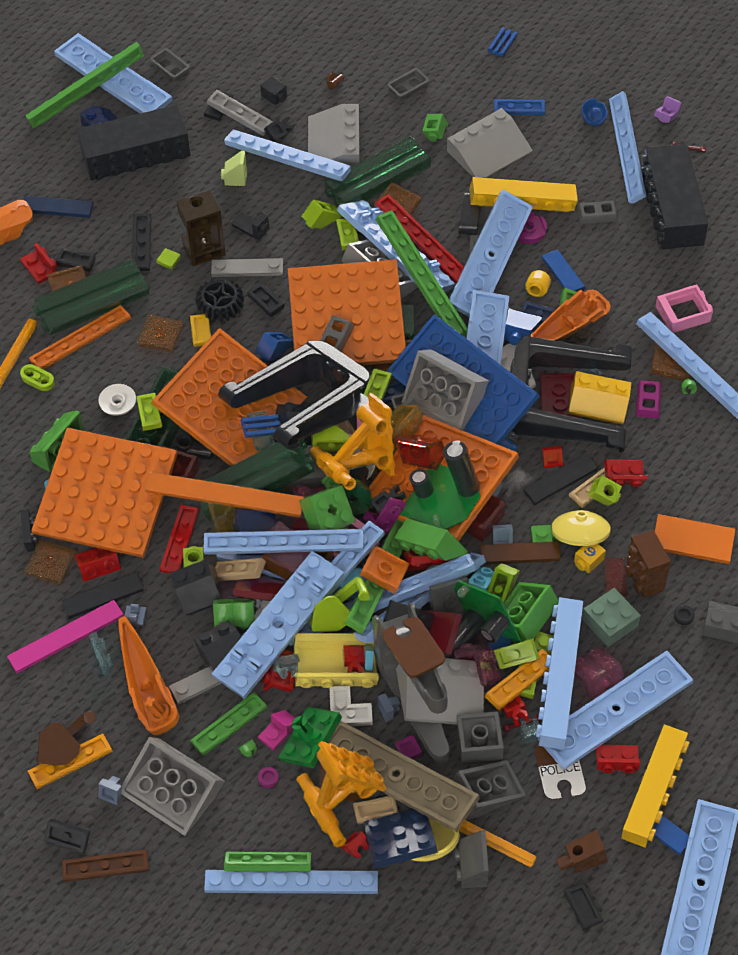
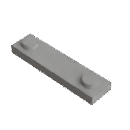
(239, 112)
(247, 267)
(193, 685)

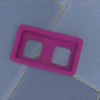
(641, 411)

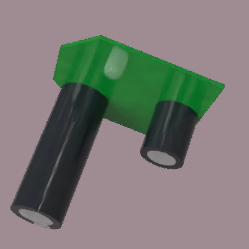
(446, 494)
(483, 616)

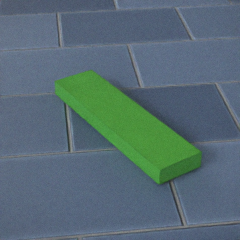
(228, 724)
(268, 861)

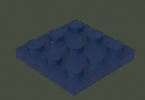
(399, 837)

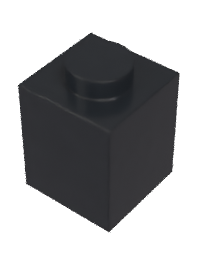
(273, 90)

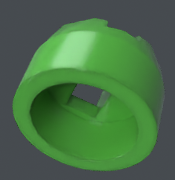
(691, 385)
(248, 748)

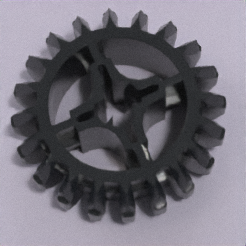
(223, 304)

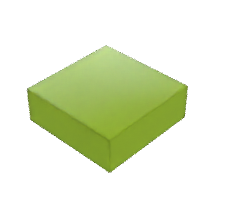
(168, 258)

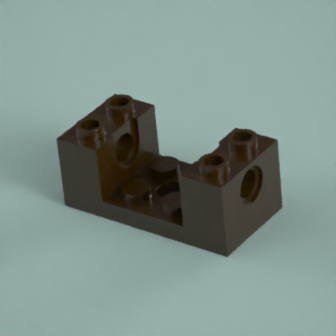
(203, 228)

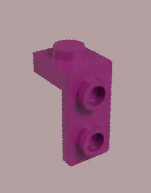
(387, 516)

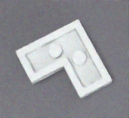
(351, 713)

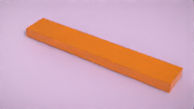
(80, 337)

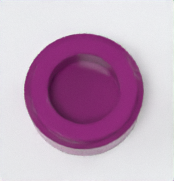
(268, 777)

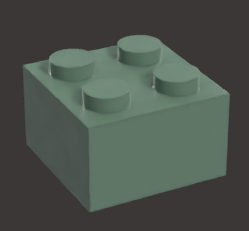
(611, 617)

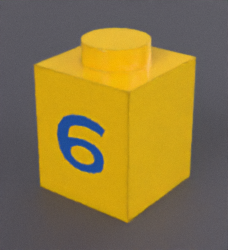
(589, 557)

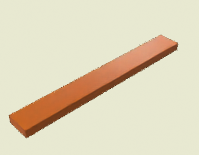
(224, 494)

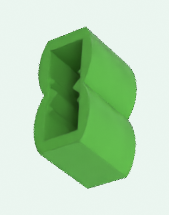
(238, 611)

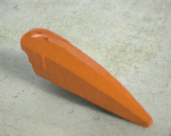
(13, 219)
(573, 316)
(145, 685)

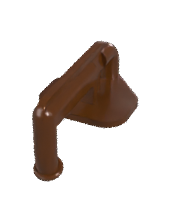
(57, 743)

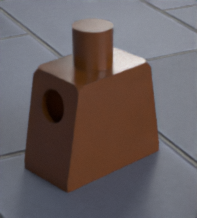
(591, 853)

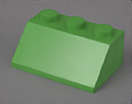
(47, 449)
(429, 540)
(530, 608)

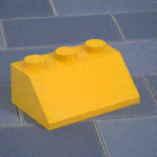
(599, 397)

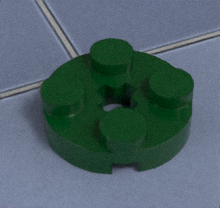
(363, 495)

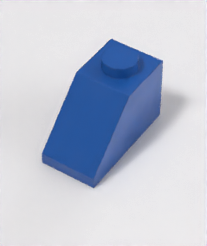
(273, 345)

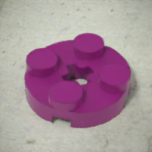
(537, 233)

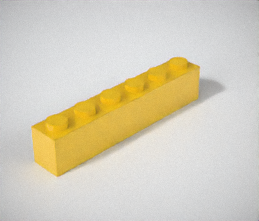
(537, 194)
(654, 786)

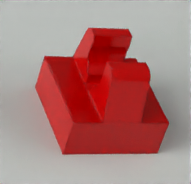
(552, 456)
(353, 842)

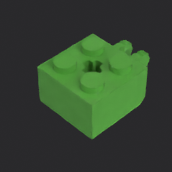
(327, 510)

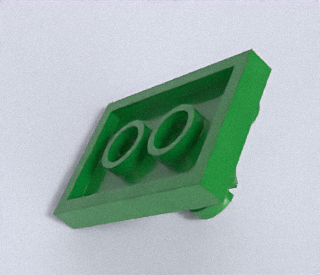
(308, 732)

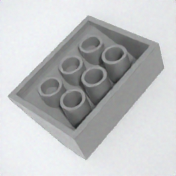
(335, 134)
(488, 145)
(365, 252)
(444, 389)
(463, 693)
(170, 785)

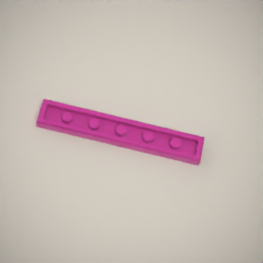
(65, 636)

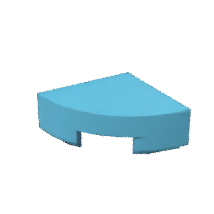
(369, 658)

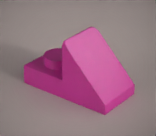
(277, 730)

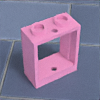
(693, 293)

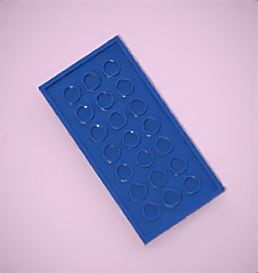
(505, 395)

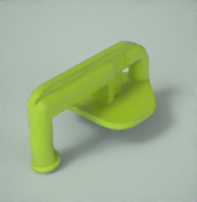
(331, 612)

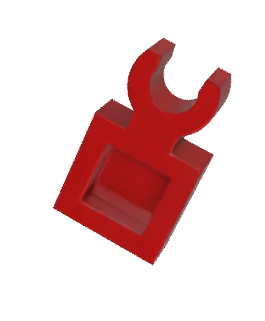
(354, 658)
(516, 709)

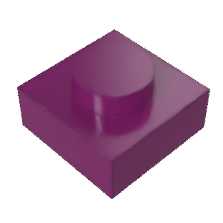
(408, 747)

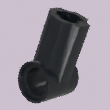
(192, 447)

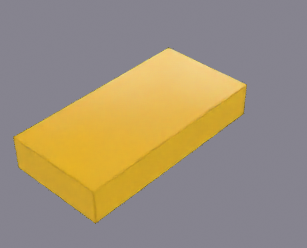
(200, 329)

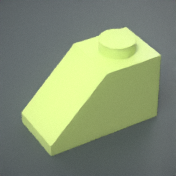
(235, 170)

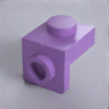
(669, 110)

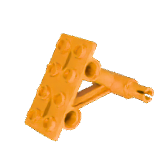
(371, 437)
(344, 774)

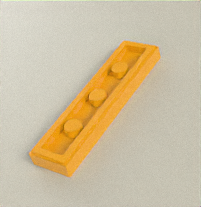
(517, 681)
(89, 752)

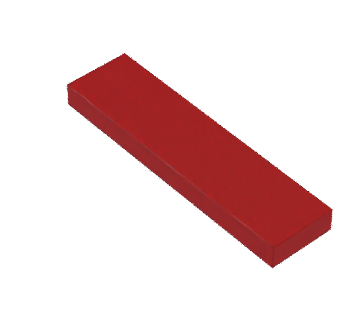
(179, 538)

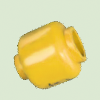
(538, 283)

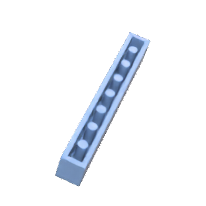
(561, 673)

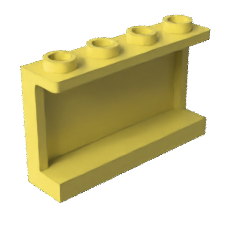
(323, 661)

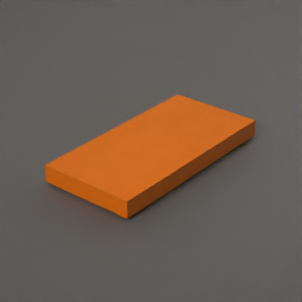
(695, 538)

